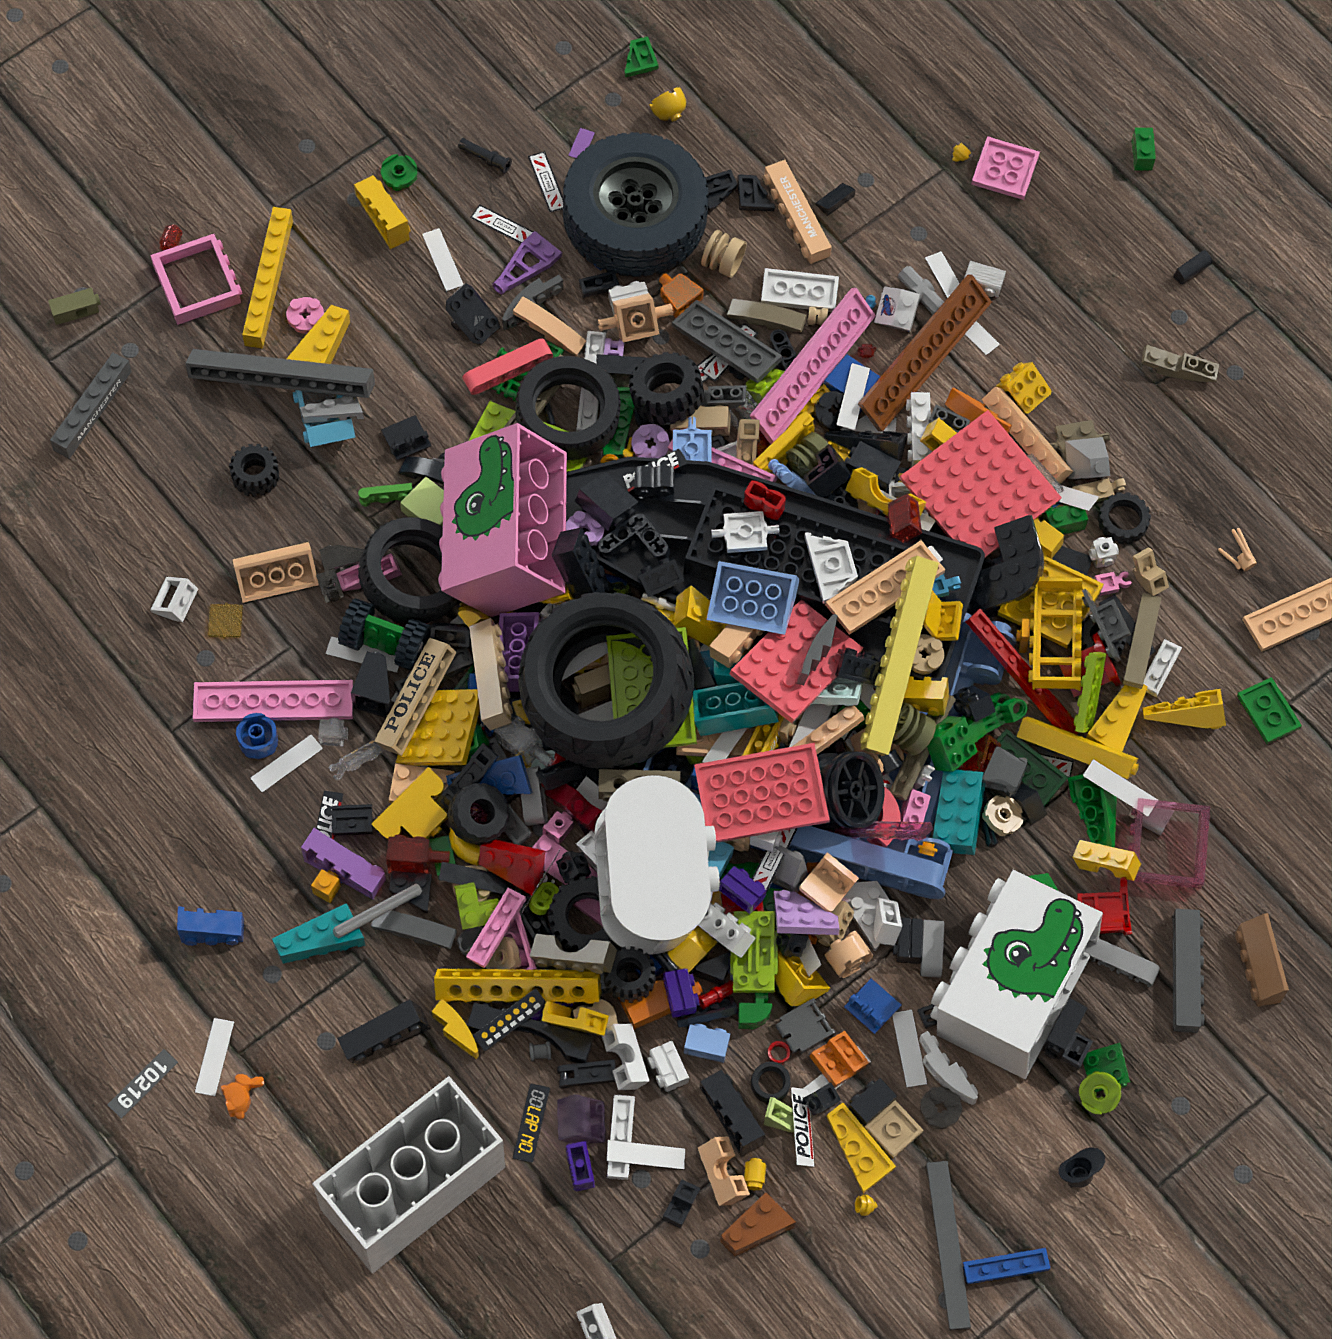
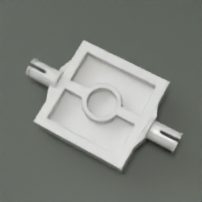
(745, 531)

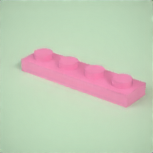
(496, 927)

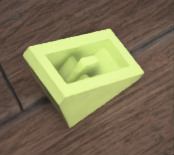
(779, 1116)

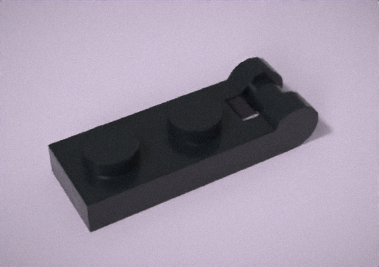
(586, 1073)

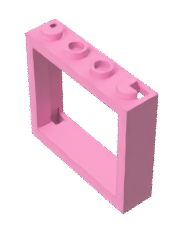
(204, 307)

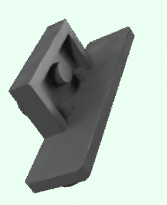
(1109, 621)

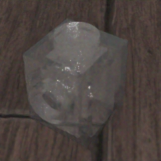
(332, 732)

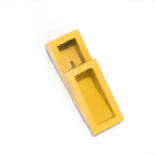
(455, 1028)

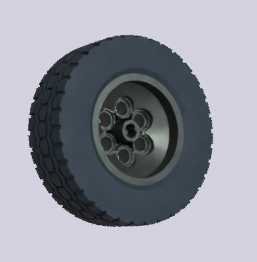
(640, 232)

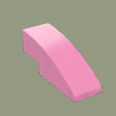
(349, 577)

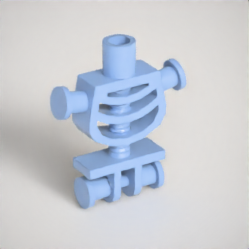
(790, 478)

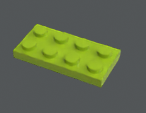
(1091, 688)

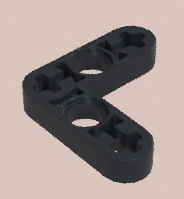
(639, 532)

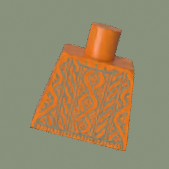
(679, 292)

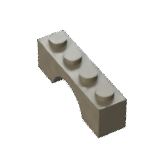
(595, 956)

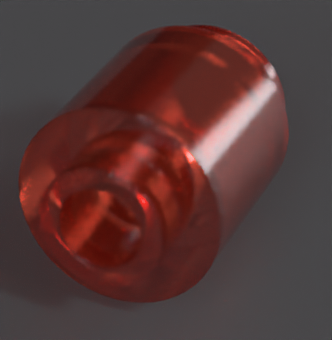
(170, 237)

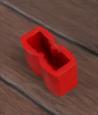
(760, 498)

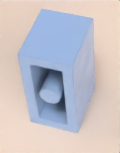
(707, 1042)

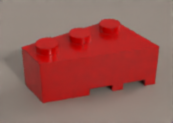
(514, 863)

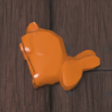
(238, 1095)

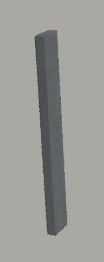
(948, 1246)

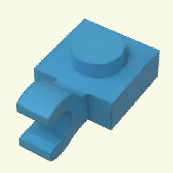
(941, 586)

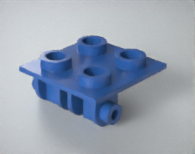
(872, 1006)

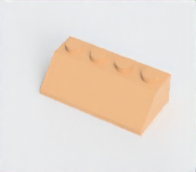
(275, 572)

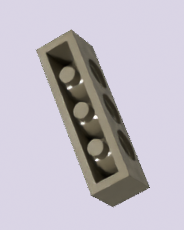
(609, 778)

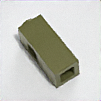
(74, 306)

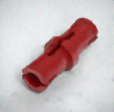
(716, 994)

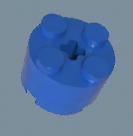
(259, 746)

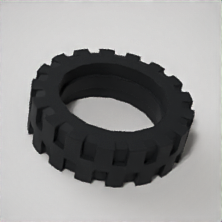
(1128, 501)

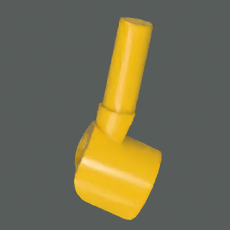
(627, 452)

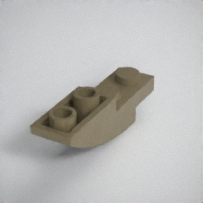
(1181, 367)

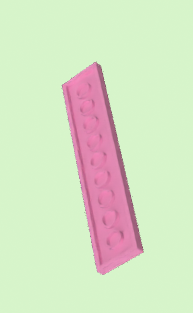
(813, 365)

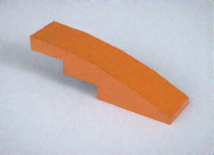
(970, 407)

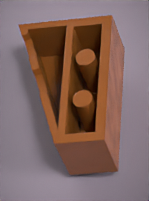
(758, 1224)

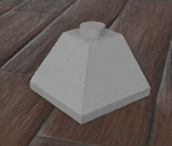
(1087, 458)

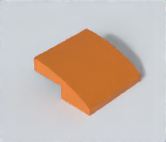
(839, 1059)

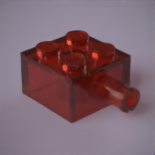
(412, 854)

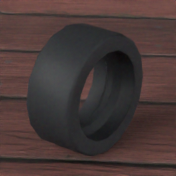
(770, 1066)

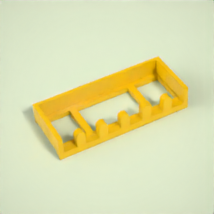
(1056, 585)

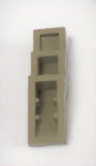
(768, 315)

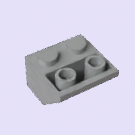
(791, 870)

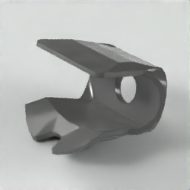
(1005, 772)

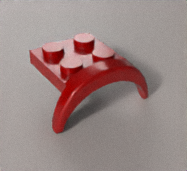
(1109, 672)
(1114, 908)

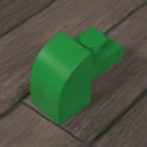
(754, 1014)

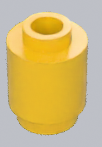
(755, 1174)

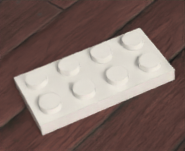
(799, 289)

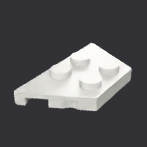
(831, 564)
(863, 901)

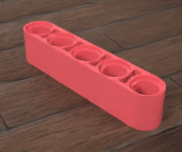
(507, 366)

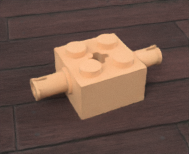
(645, 322)

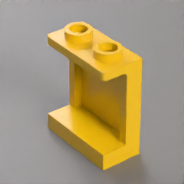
(587, 1020)

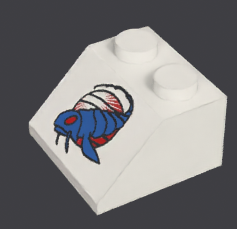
(897, 308)

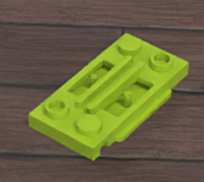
(759, 964)

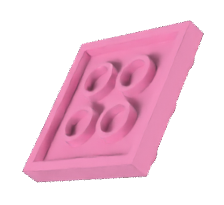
(1005, 168)

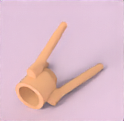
(1245, 559)

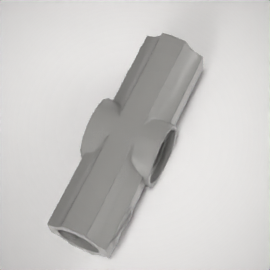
(923, 287)

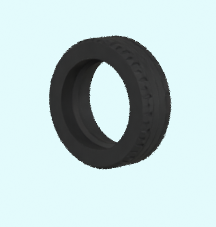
(576, 372)
(380, 592)

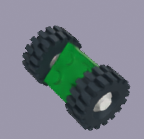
(362, 627)

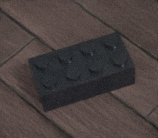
(579, 564)

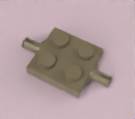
(1075, 431)

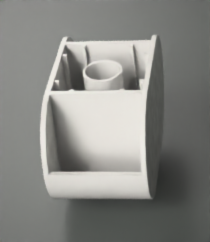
(653, 864)

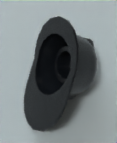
(1081, 1167)

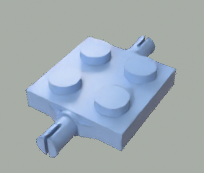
(693, 442)

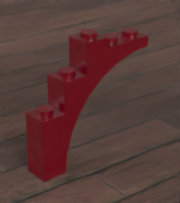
(575, 805)

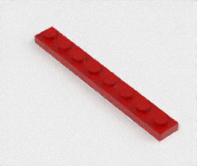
(1019, 671)

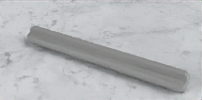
(377, 910)

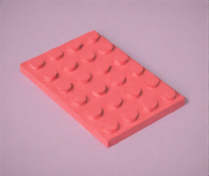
(776, 660)
(762, 792)

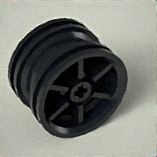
(851, 789)

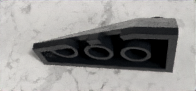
(888, 442)

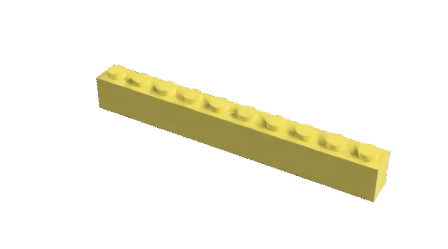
(899, 655)

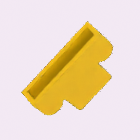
(415, 809)

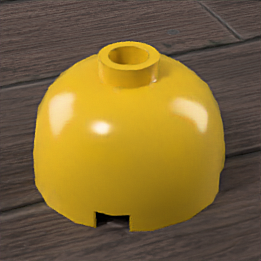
(669, 105)

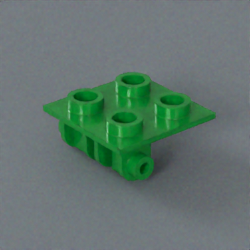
(1108, 1060)

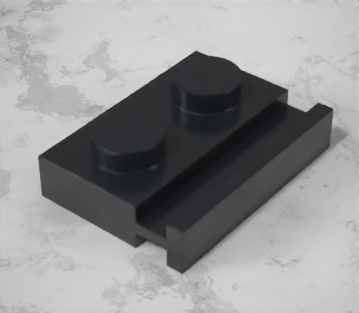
(352, 820)

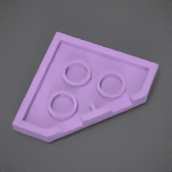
(801, 916)

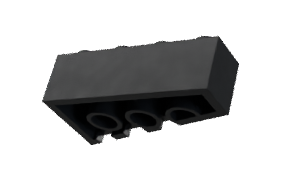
(384, 1031)
(732, 1112)

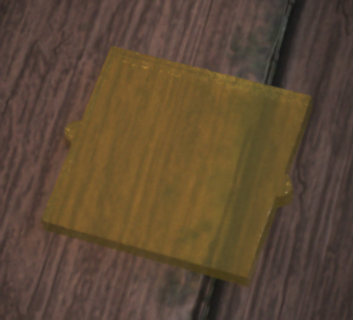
(225, 620)

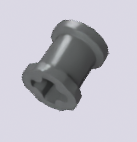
(540, 1051)

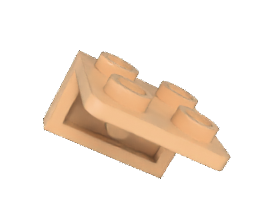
(828, 883)

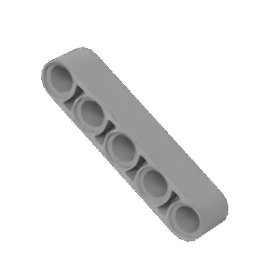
(1124, 961)

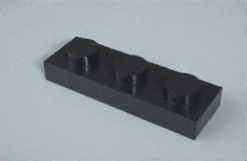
(714, 1011)

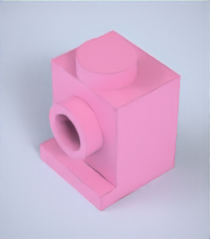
(555, 832)

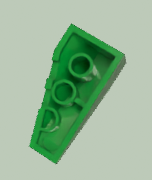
(1096, 808)

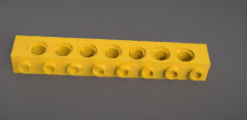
(509, 978)

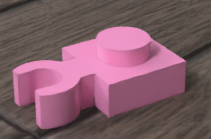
(1112, 582)

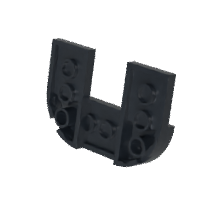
(1019, 571)

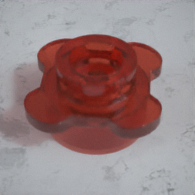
(866, 350)

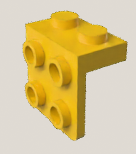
(1025, 386)
(943, 618)

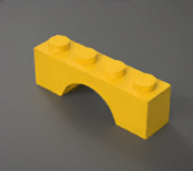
(865, 486)

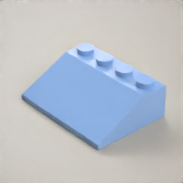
(752, 597)

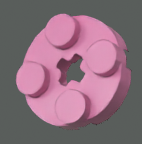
(300, 306)

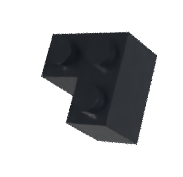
(828, 474)

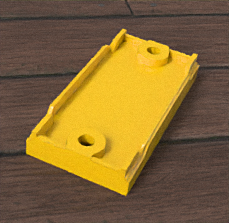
(786, 441)

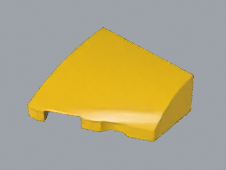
(471, 615)

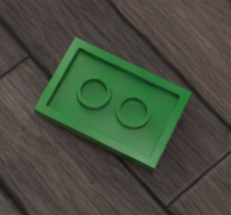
(1269, 710)

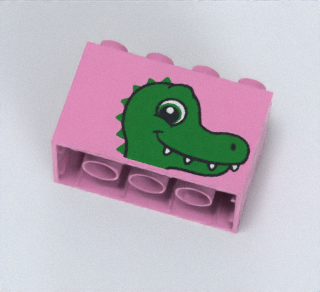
(502, 520)

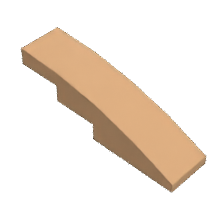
(550, 326)

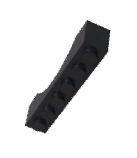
(572, 1045)

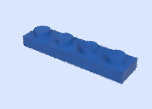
(1006, 1266)

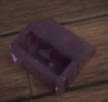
(581, 1120)

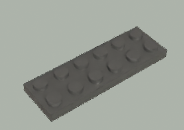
(727, 341)

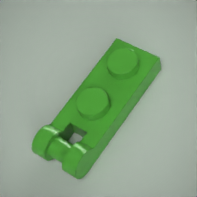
(383, 493)

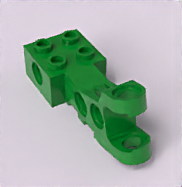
(956, 736)

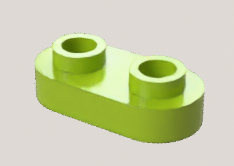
(542, 898)

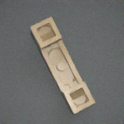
(747, 440)

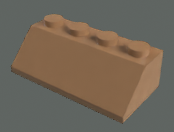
(1262, 960)

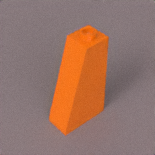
(651, 1007)

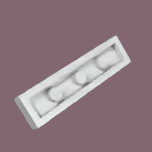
(621, 1131)

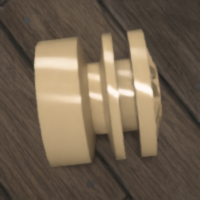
(720, 252)

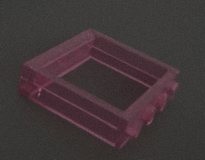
(1201, 845)

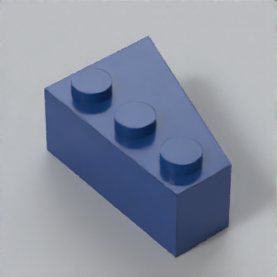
(210, 927)

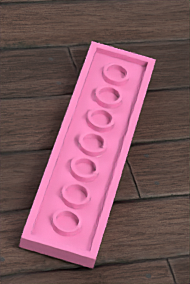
(274, 699)

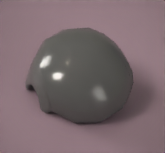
(468, 938)

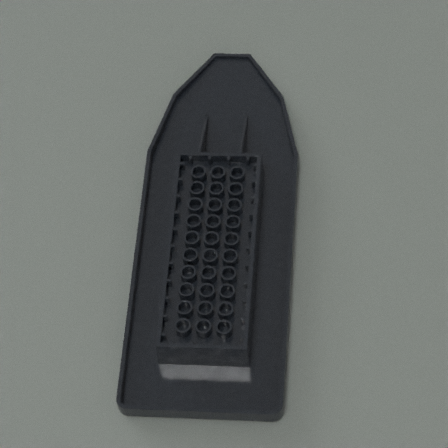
(710, 490)

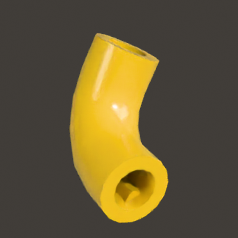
(466, 851)

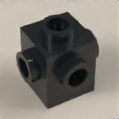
(573, 866)
(792, 944)

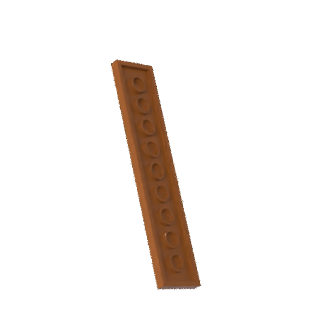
(924, 352)

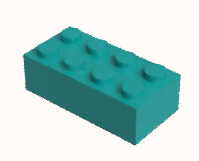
(729, 709)
(960, 810)

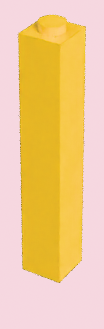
(1077, 747)

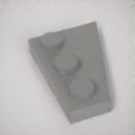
(332, 408)

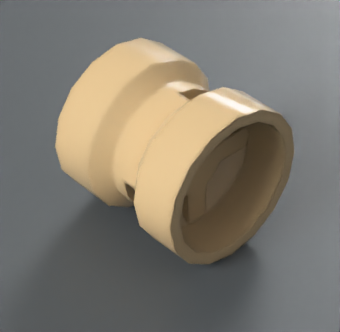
(822, 316)

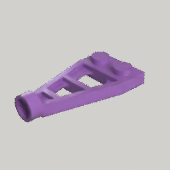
(540, 249)

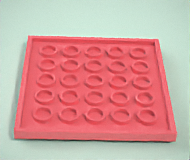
(979, 483)

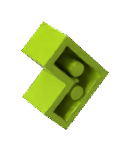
(471, 911)

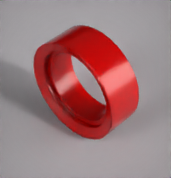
(778, 1044)

